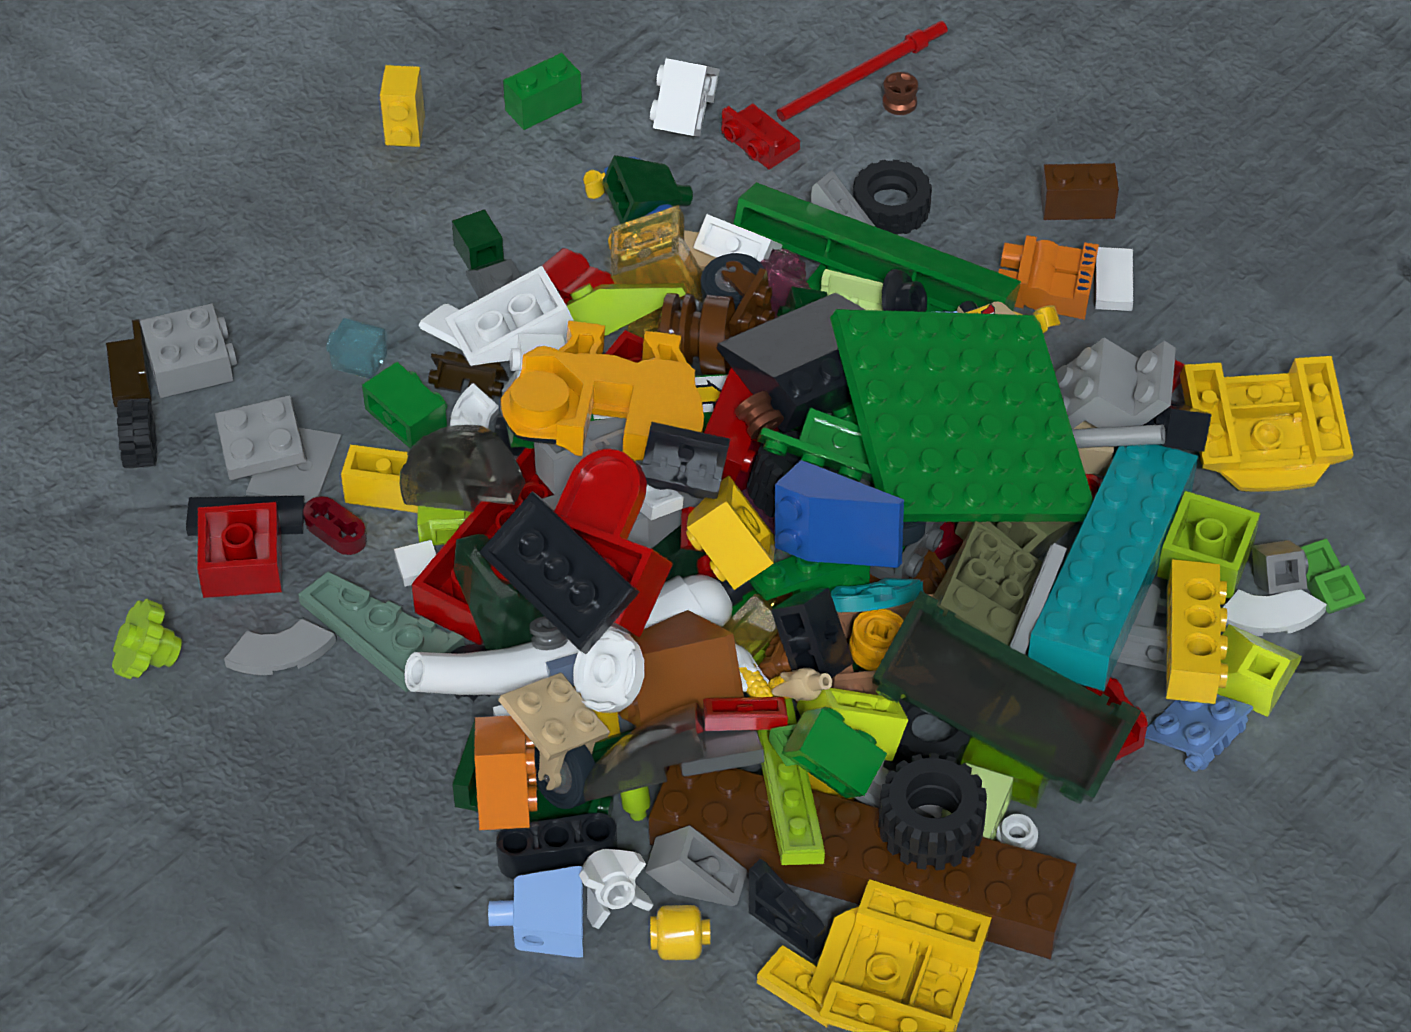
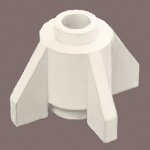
(612, 884)

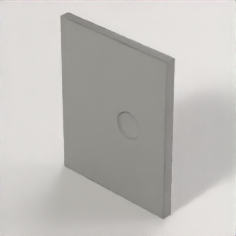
(304, 478)

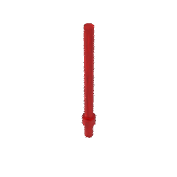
(913, 43)

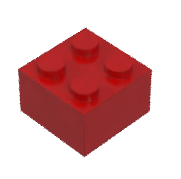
(239, 550)

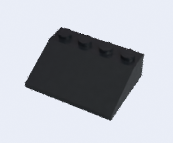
(794, 360)

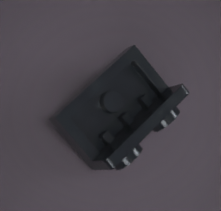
(684, 460)

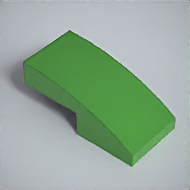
(1330, 580)

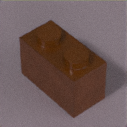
(1079, 191)

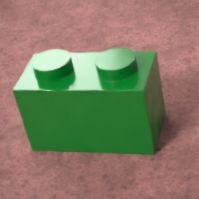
(542, 91)
(404, 404)
(835, 752)

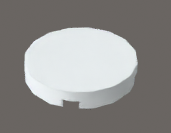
(609, 673)

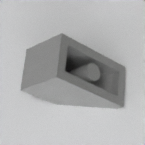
(695, 867)

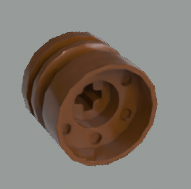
(699, 330)

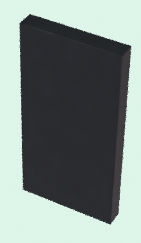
(559, 572)

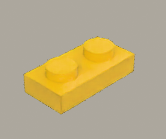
(789, 979)

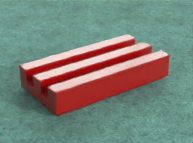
(744, 713)

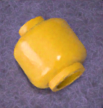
(679, 932)

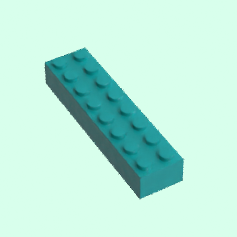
(1111, 564)

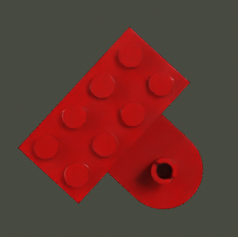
(602, 507)

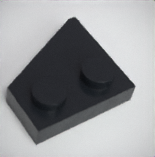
(783, 911)

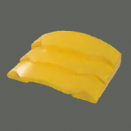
(1270, 427)
(898, 963)

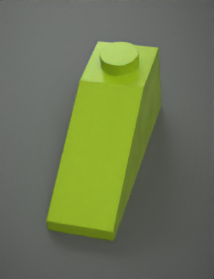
(619, 303)

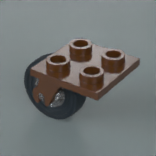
(746, 282)

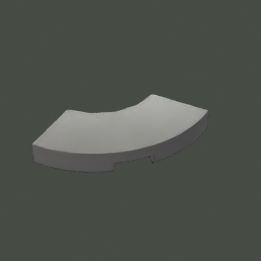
(273, 652)

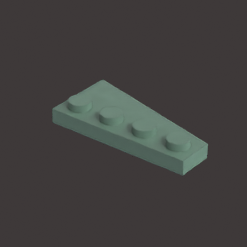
(375, 628)

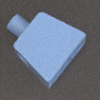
(544, 912)

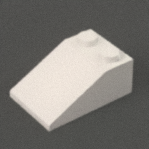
(492, 324)

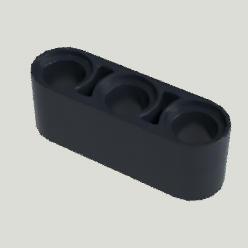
(536, 843)

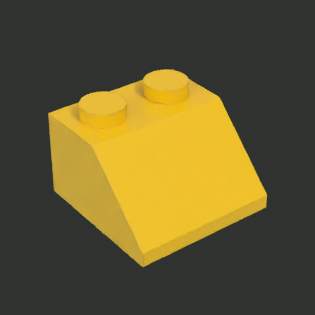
(731, 535)

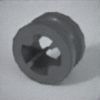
(546, 635)

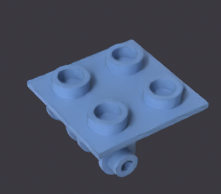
(1200, 728)

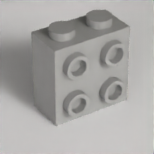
(188, 350)

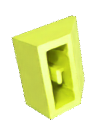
(866, 713)

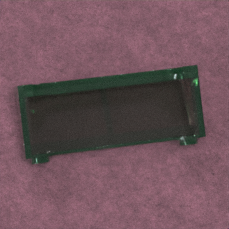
(1004, 699)

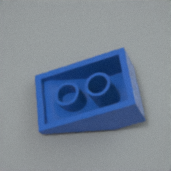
(837, 519)

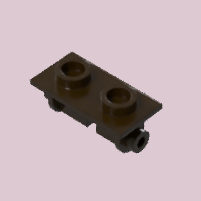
(454, 369)

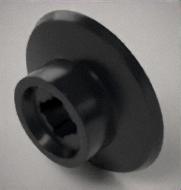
(903, 294)

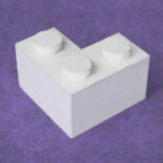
(683, 96)

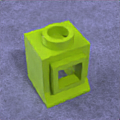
(439, 523)

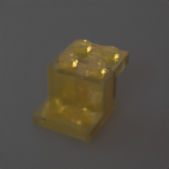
(654, 253)

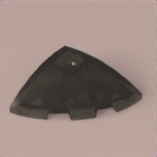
(459, 469)
(645, 752)

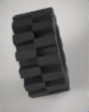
(136, 433)

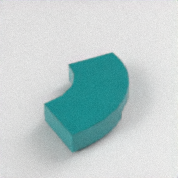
(876, 595)

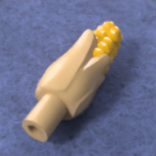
(800, 684)

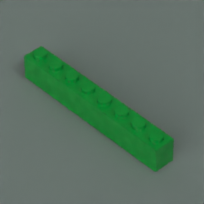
(869, 250)

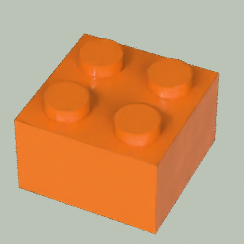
(504, 774)

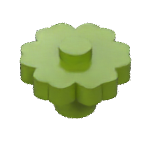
(144, 641)

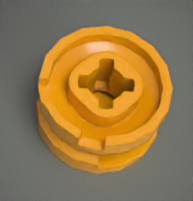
(872, 637)

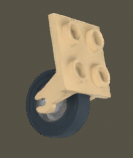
(563, 736)

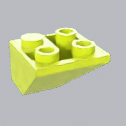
(1256, 670)

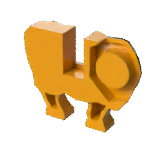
(567, 385)

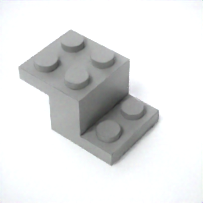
(1116, 387)
(260, 437)

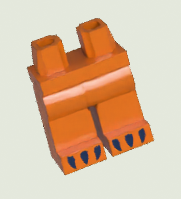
(1051, 274)

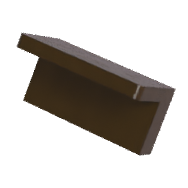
(129, 367)

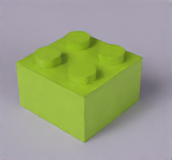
(1210, 533)

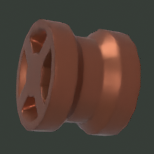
(900, 93)
(758, 413)

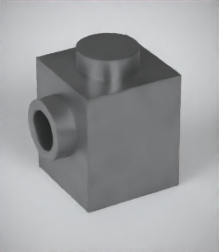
(1280, 567)

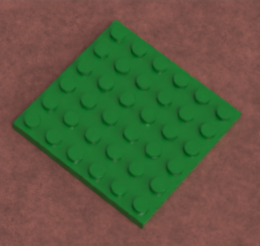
(962, 416)

